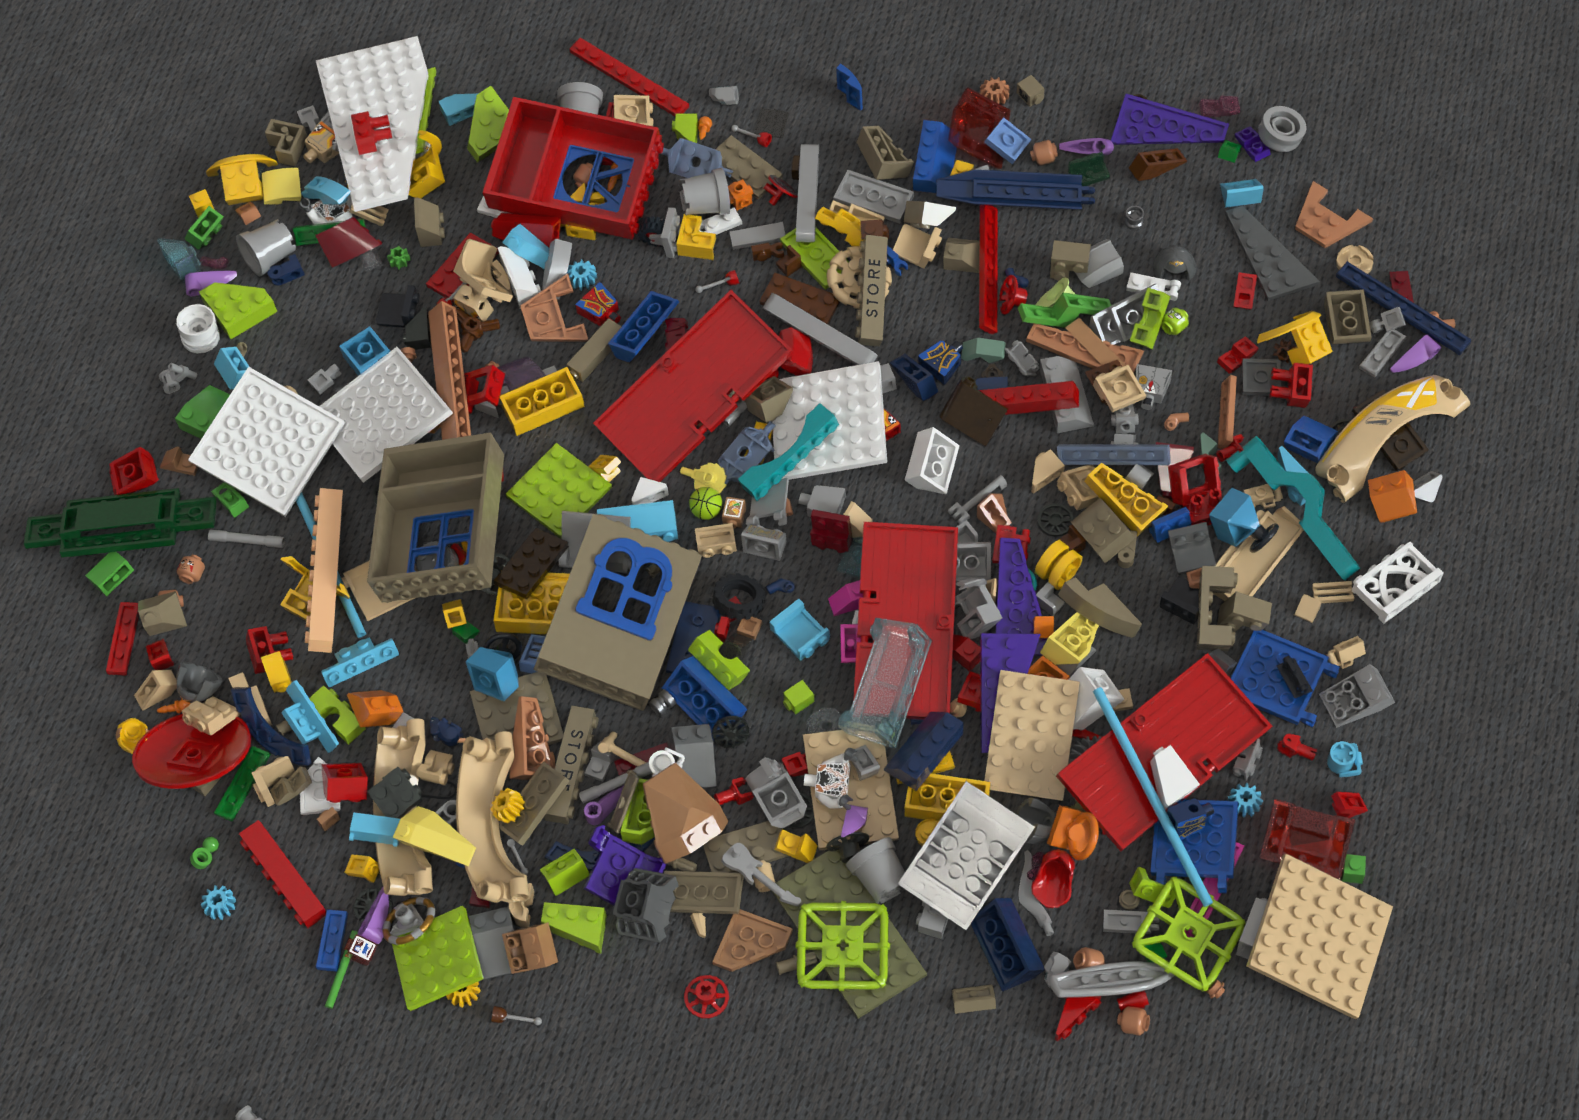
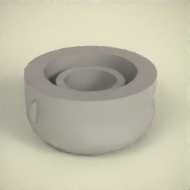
(1282, 129)

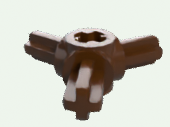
(473, 328)

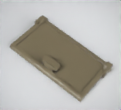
(624, 801)

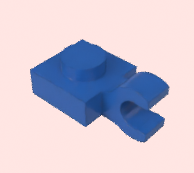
(894, 260)

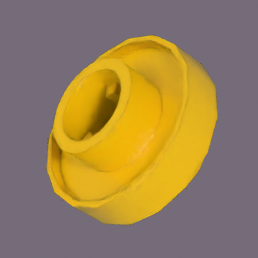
(924, 830)

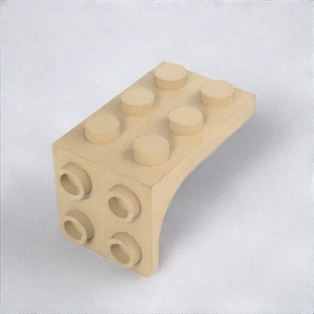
(475, 269)

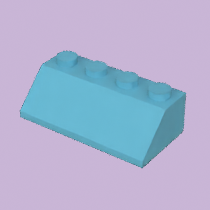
(651, 518)

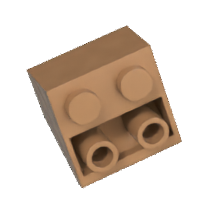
(530, 948)

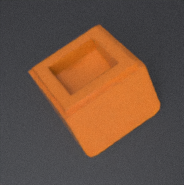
(1043, 625)

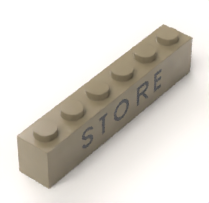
(872, 290)
(571, 761)

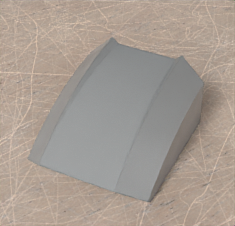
(1103, 264)
(781, 801)

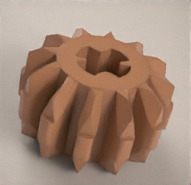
(995, 90)

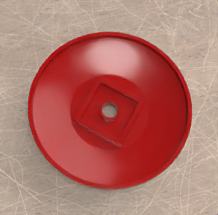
(185, 757)

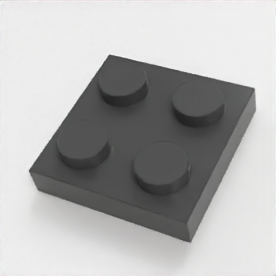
(1257, 376)

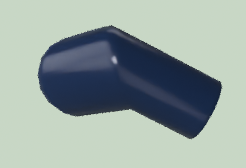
(1022, 282)
(780, 585)

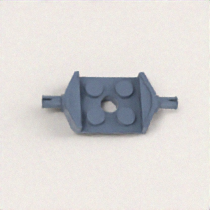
(682, 155)
(758, 445)

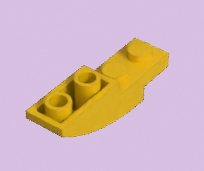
(843, 223)

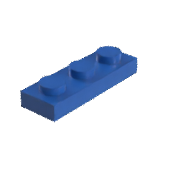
(332, 940)

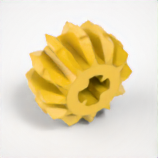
(507, 805)
(466, 996)

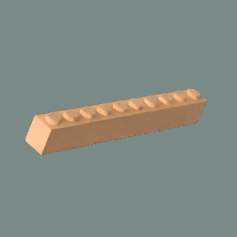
(325, 570)

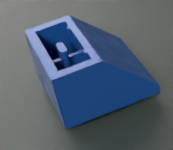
(1309, 438)

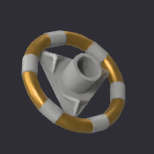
(408, 921)

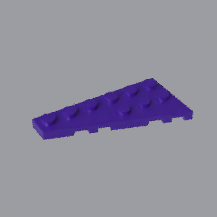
(1156, 123)
(1016, 593)
(999, 653)

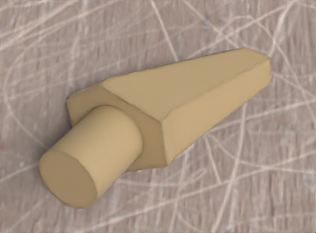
(699, 923)

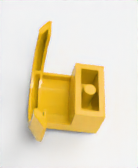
(427, 170)
(241, 177)
(1308, 335)
(297, 599)

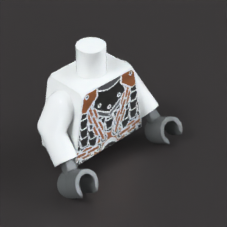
(328, 213)
(833, 780)

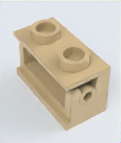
(715, 540)

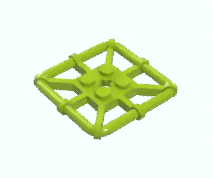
(834, 935)
(1176, 937)

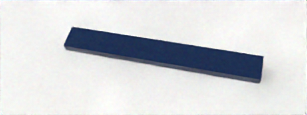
(1411, 312)

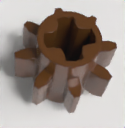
(1281, 354)

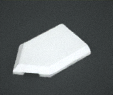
(313, 798)

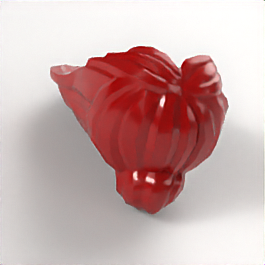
(1054, 879)

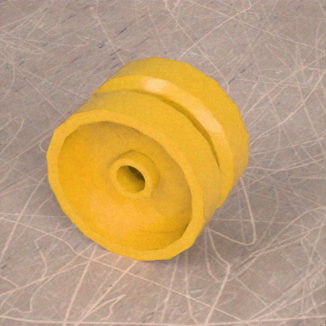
(1058, 564)

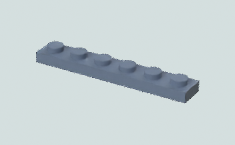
(1114, 454)

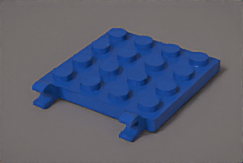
(1264, 685)
(1209, 849)

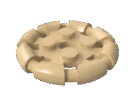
(847, 275)

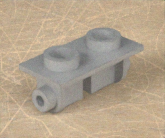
(1028, 364)
(1246, 766)

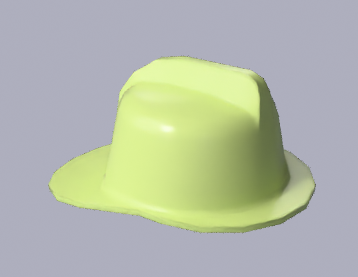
(1054, 293)

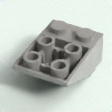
(1357, 696)

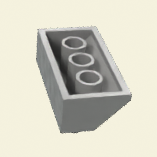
(1061, 370)

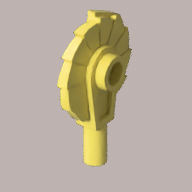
(707, 476)

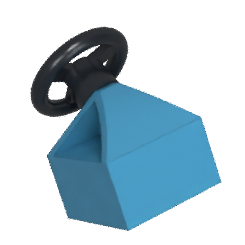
(1236, 520)
(494, 668)

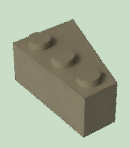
(882, 155)

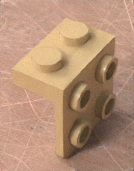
(917, 245)
(269, 775)

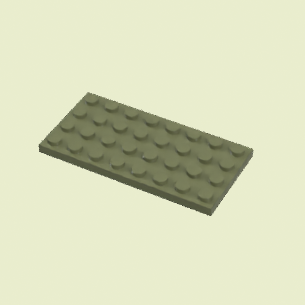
(830, 881)

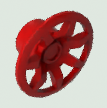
(1014, 294)
(706, 995)

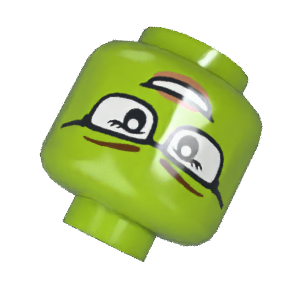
(1175, 321)

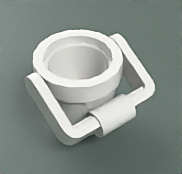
(663, 759)

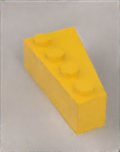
(1125, 499)

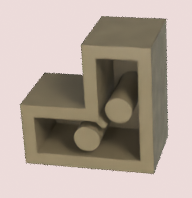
(287, 139)
(1069, 257)
(1246, 611)

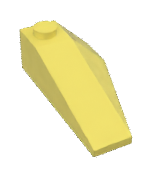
(1070, 641)
(432, 834)

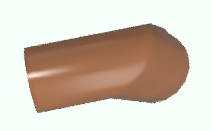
(1174, 419)

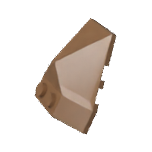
(681, 813)

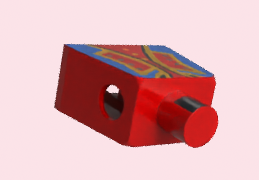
(598, 306)

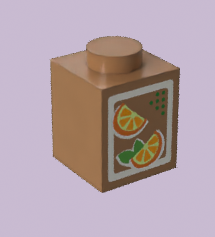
(734, 511)

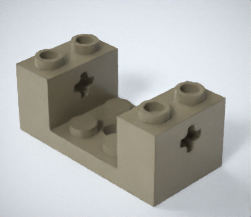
(1214, 580)

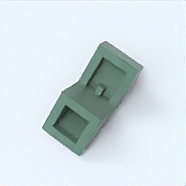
(987, 349)
(1208, 446)

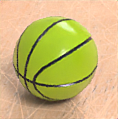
(705, 503)

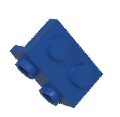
(1169, 522)

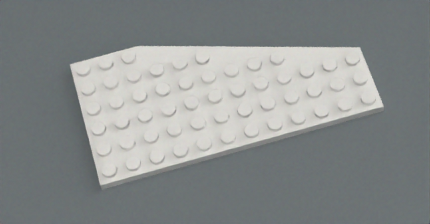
(383, 82)

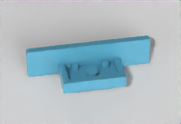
(358, 659)
(306, 720)

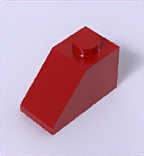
(965, 652)

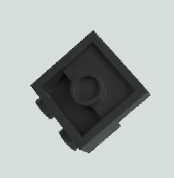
(396, 794)

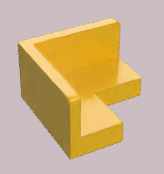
(692, 242)

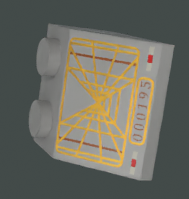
(763, 542)

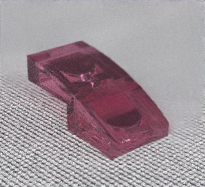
(1223, 107)

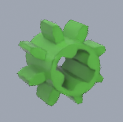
(398, 257)

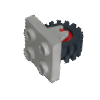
(661, 231)

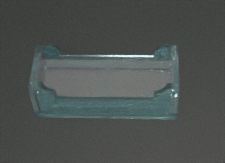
(887, 682)

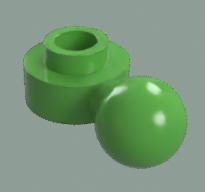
(210, 845)

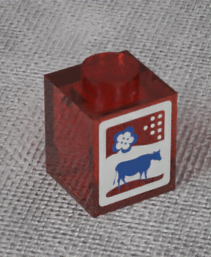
(360, 949)

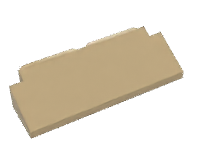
(1256, 567)

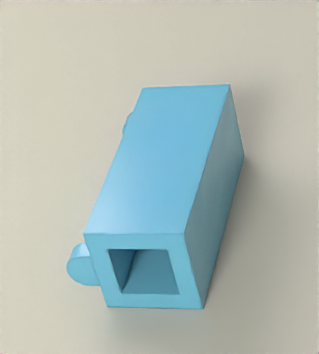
(373, 828)

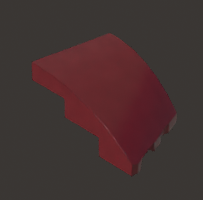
(346, 241)

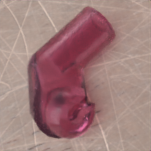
(214, 263)
(1036, 862)

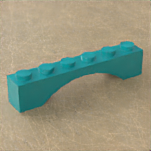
(761, 478)

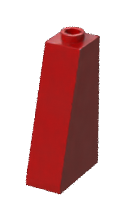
(543, 227)

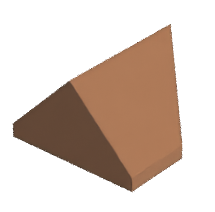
(993, 512)

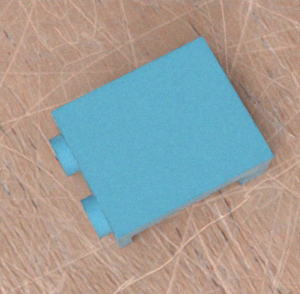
(799, 630)

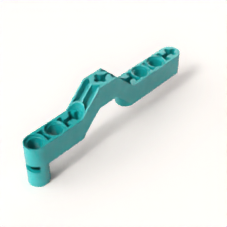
(1311, 491)

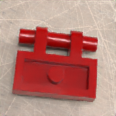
(1010, 532)

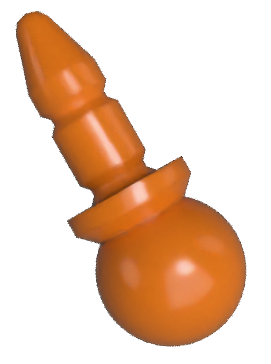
(704, 126)
(613, 179)
(178, 706)

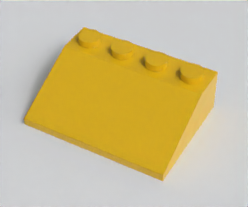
(533, 614)

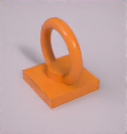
(1074, 831)

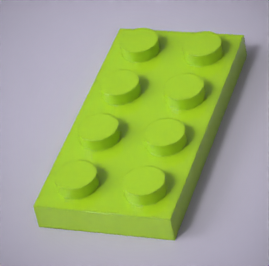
(814, 255)

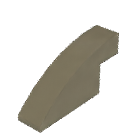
(1100, 607)

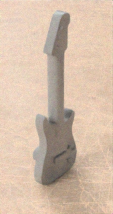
(740, 860)

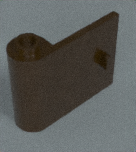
(971, 410)

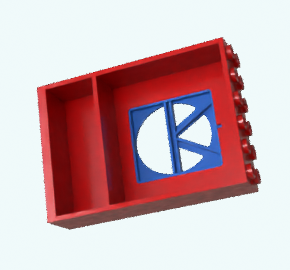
(545, 139)

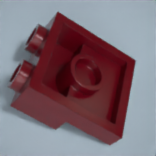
(831, 531)

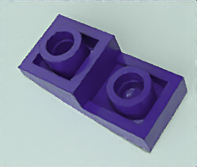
(1252, 145)

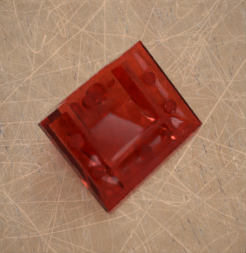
(972, 124)
(1308, 836)

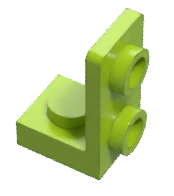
(1148, 889)

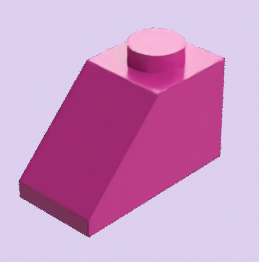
(846, 598)
(848, 642)

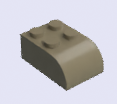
(1347, 317)
(1102, 530)

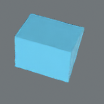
(1242, 192)

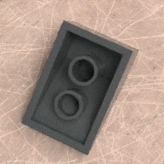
(697, 747)
(488, 940)

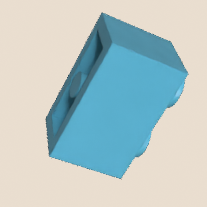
(231, 365)

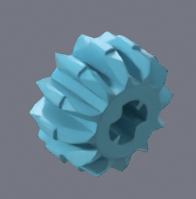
(582, 274)
(1253, 799)
(215, 896)

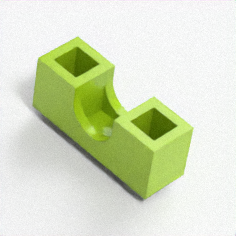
(1154, 306)
(727, 671)
(327, 703)

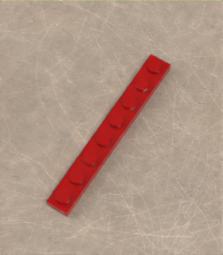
(628, 77)
(988, 268)

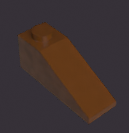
(1154, 163)

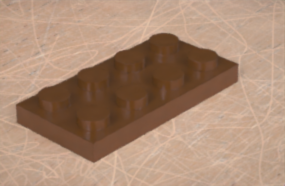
(804, 296)

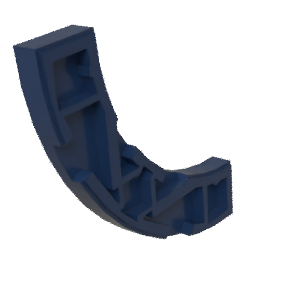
(264, 733)
(588, 857)

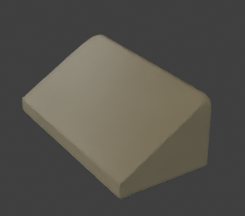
(974, 999)

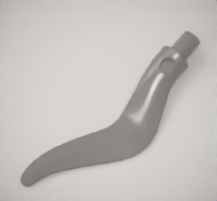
(1029, 901)

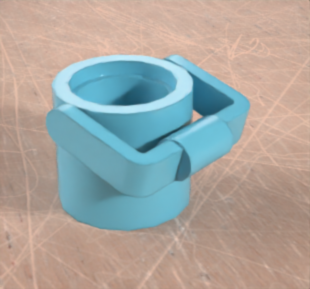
(1342, 757)

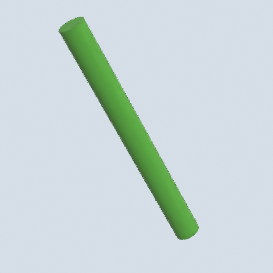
(338, 978)

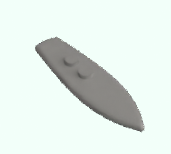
(1109, 979)

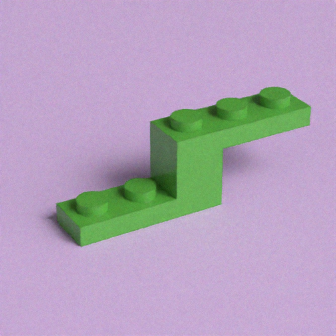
(1064, 310)

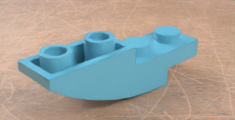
(326, 190)

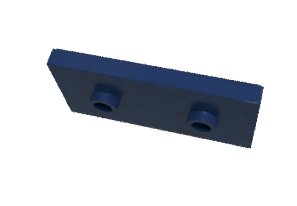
(693, 621)

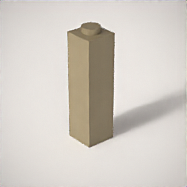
(593, 351)

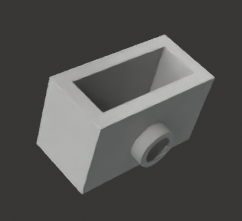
(931, 922)

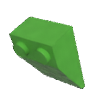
(201, 411)

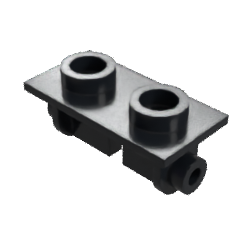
(1294, 677)

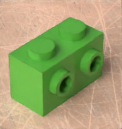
(204, 227)
(108, 571)

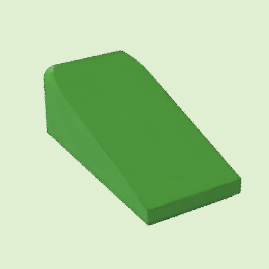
(230, 499)

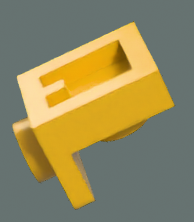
(362, 867)

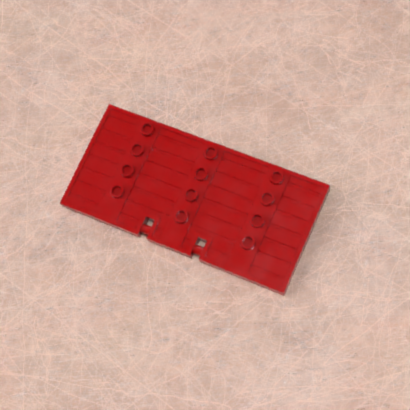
(691, 385)
(913, 583)
(1197, 715)

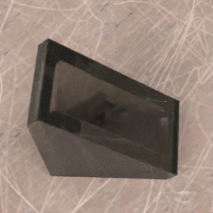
(736, 646)

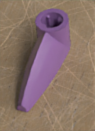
(1088, 146)
(197, 281)
(1423, 350)
(602, 807)
(854, 819)
(375, 918)

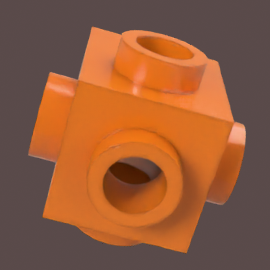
(740, 194)

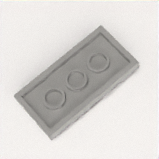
(873, 195)

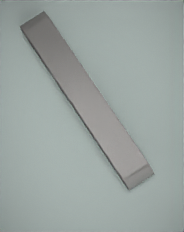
(807, 193)
(818, 330)

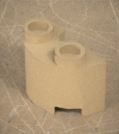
(436, 767)
(520, 911)

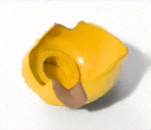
(130, 733)

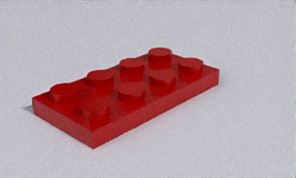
(445, 280)

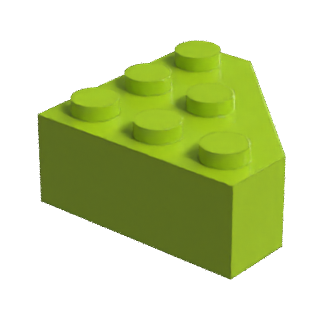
(486, 124)
(237, 306)
(636, 824)

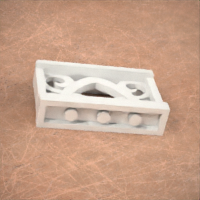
(1387, 566)

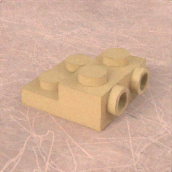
(633, 109)
(1119, 388)
(1075, 488)
(210, 715)

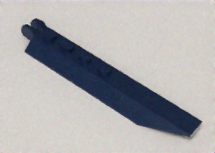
(1016, 189)

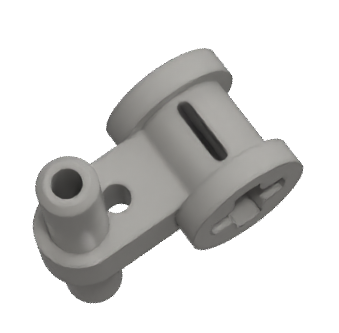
(173, 376)

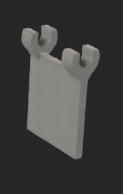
(771, 504)

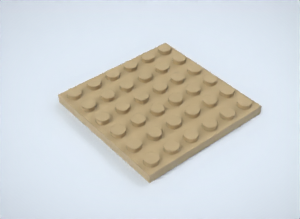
(1320, 936)

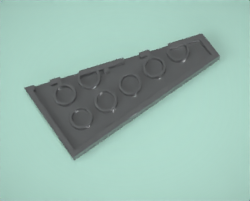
(1274, 265)

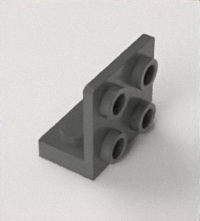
(1191, 547)

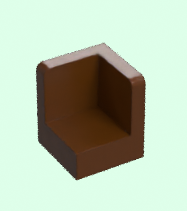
(790, 262)
(1074, 540)

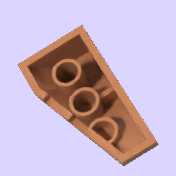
(529, 740)

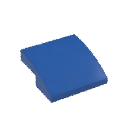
(850, 86)

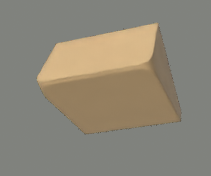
(1308, 608)

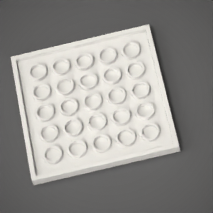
(857, 403)
(384, 410)
(266, 441)

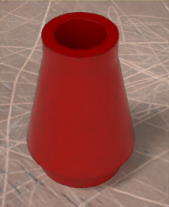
(1136, 999)

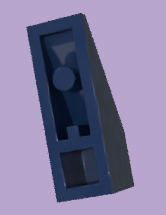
(915, 376)

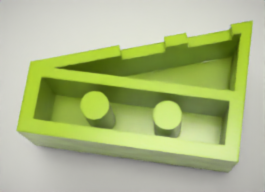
(577, 923)

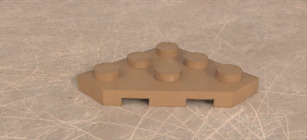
(750, 940)

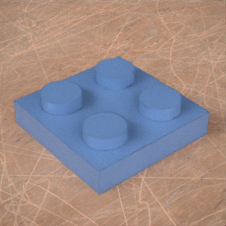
(1007, 140)

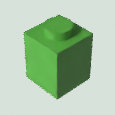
(1354, 869)

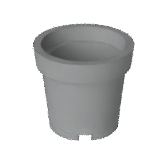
(580, 97)
(705, 193)
(265, 246)
(878, 869)

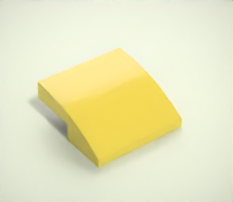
(281, 185)

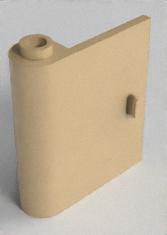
(364, 594)

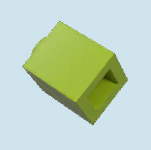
(798, 697)

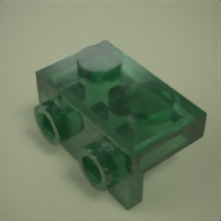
(1090, 167)

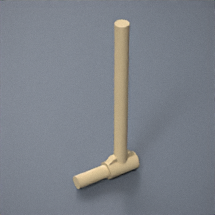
(608, 745)

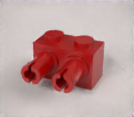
(365, 133)
(1299, 384)
(1202, 506)
(260, 644)

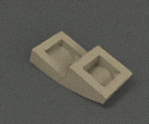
(288, 788)

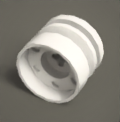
(198, 328)

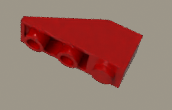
(1075, 1012)

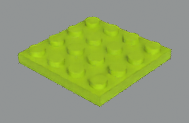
(558, 485)
(438, 960)

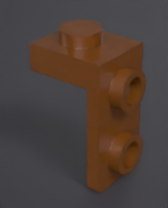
(874, 228)

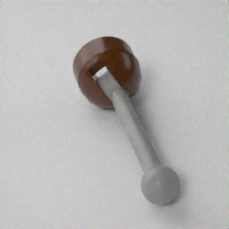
(500, 1015)

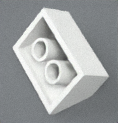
(519, 276)
(932, 461)

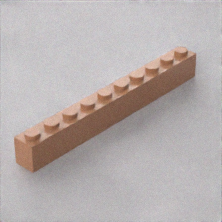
(449, 369)

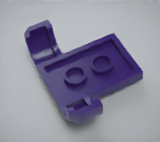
(615, 864)

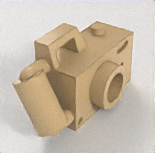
(1264, 494)
(1346, 652)

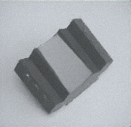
(644, 904)

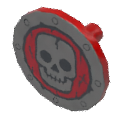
(783, 187)

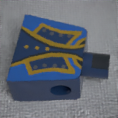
(941, 360)
(1189, 817)

